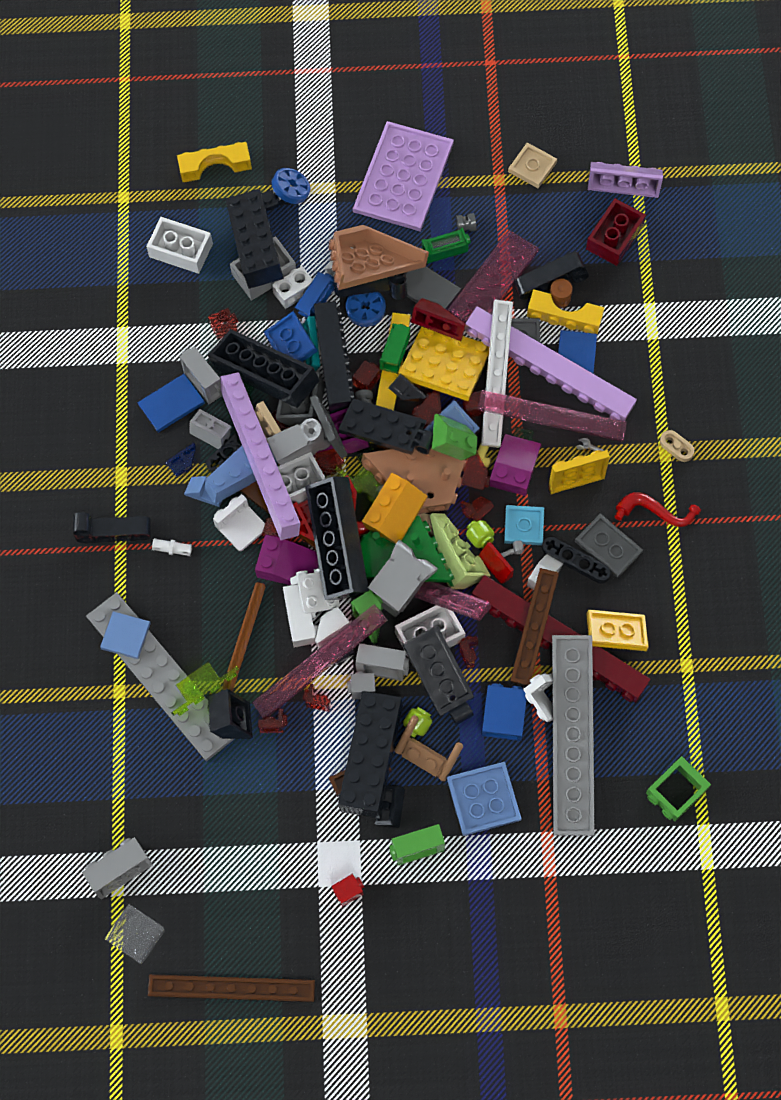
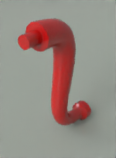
(634, 499)

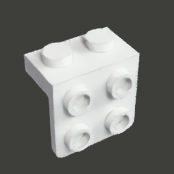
(239, 523)
(312, 592)
(536, 695)

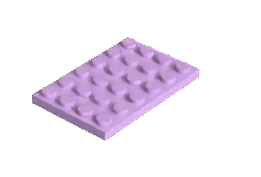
(403, 176)

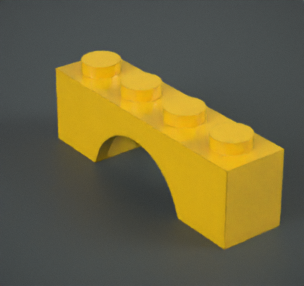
(194, 163)
(585, 319)

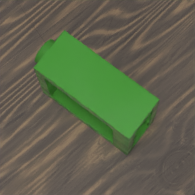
(691, 775)
(417, 845)

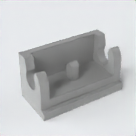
(209, 429)

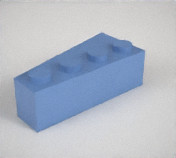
(230, 476)

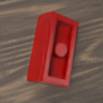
(496, 563)

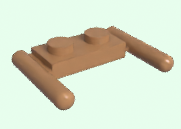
(423, 755)

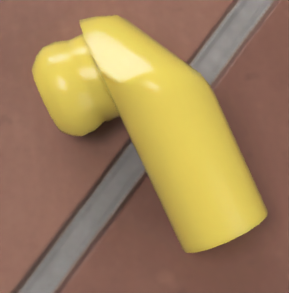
(482, 450)

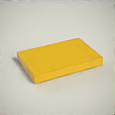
(617, 630)

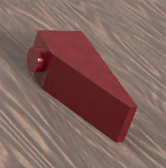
(438, 319)

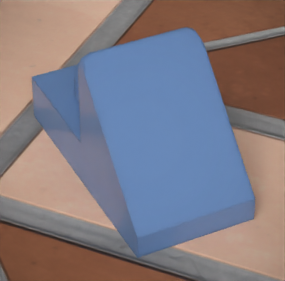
(196, 490)

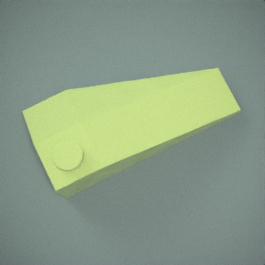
(461, 561)

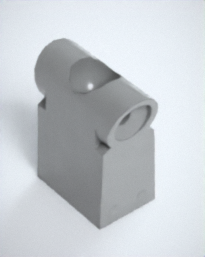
(298, 441)
(401, 577)

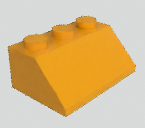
(394, 508)

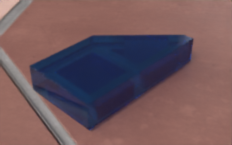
(182, 461)

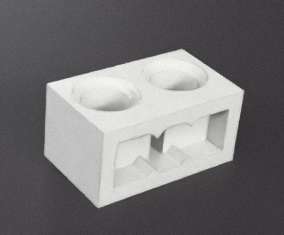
(290, 283)

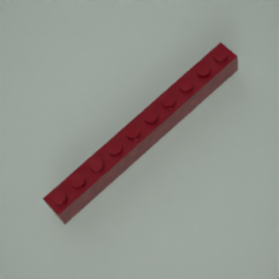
(606, 667)

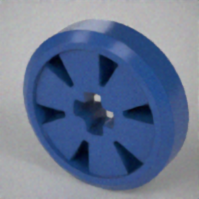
(300, 185)
(365, 317)

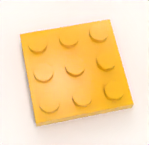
(578, 471)

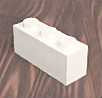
(301, 623)

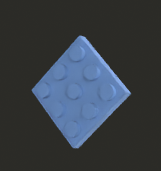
(483, 798)

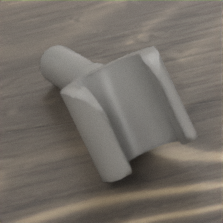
(587, 445)
(517, 549)

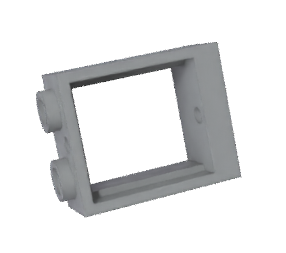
(201, 374)
(382, 662)

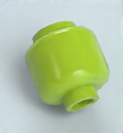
(479, 533)
(423, 723)

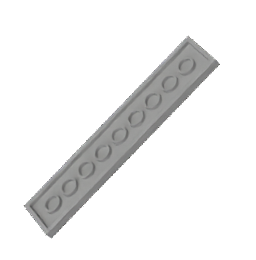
(159, 676)
(573, 735)

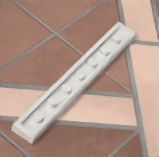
(497, 369)

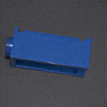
(317, 292)

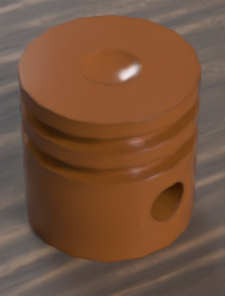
(561, 292)

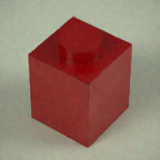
(348, 889)

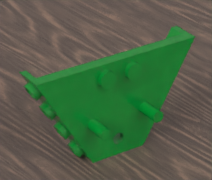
(378, 551)

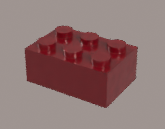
(615, 232)

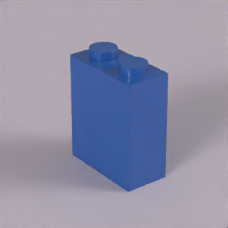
(504, 712)

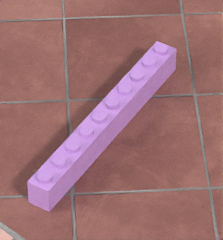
(556, 368)
(260, 456)

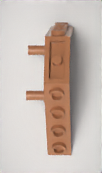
(373, 256)
(428, 472)

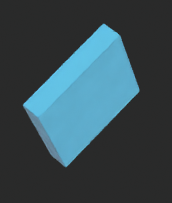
(524, 524)

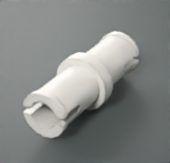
(171, 547)

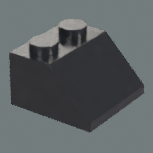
(229, 716)

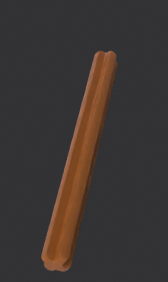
(245, 632)

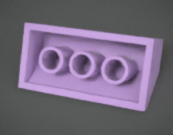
(625, 179)

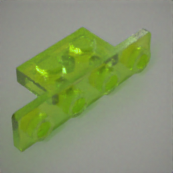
(363, 482)
(199, 683)

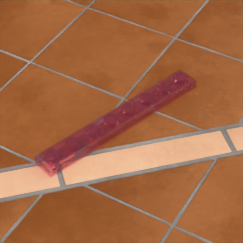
(551, 415)
(320, 661)

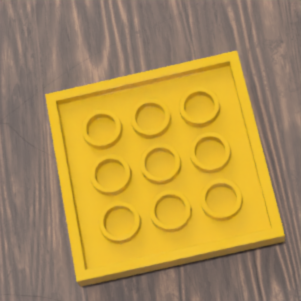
(445, 363)

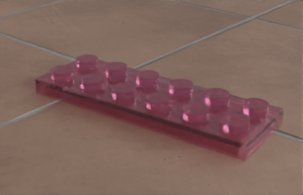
(494, 276)

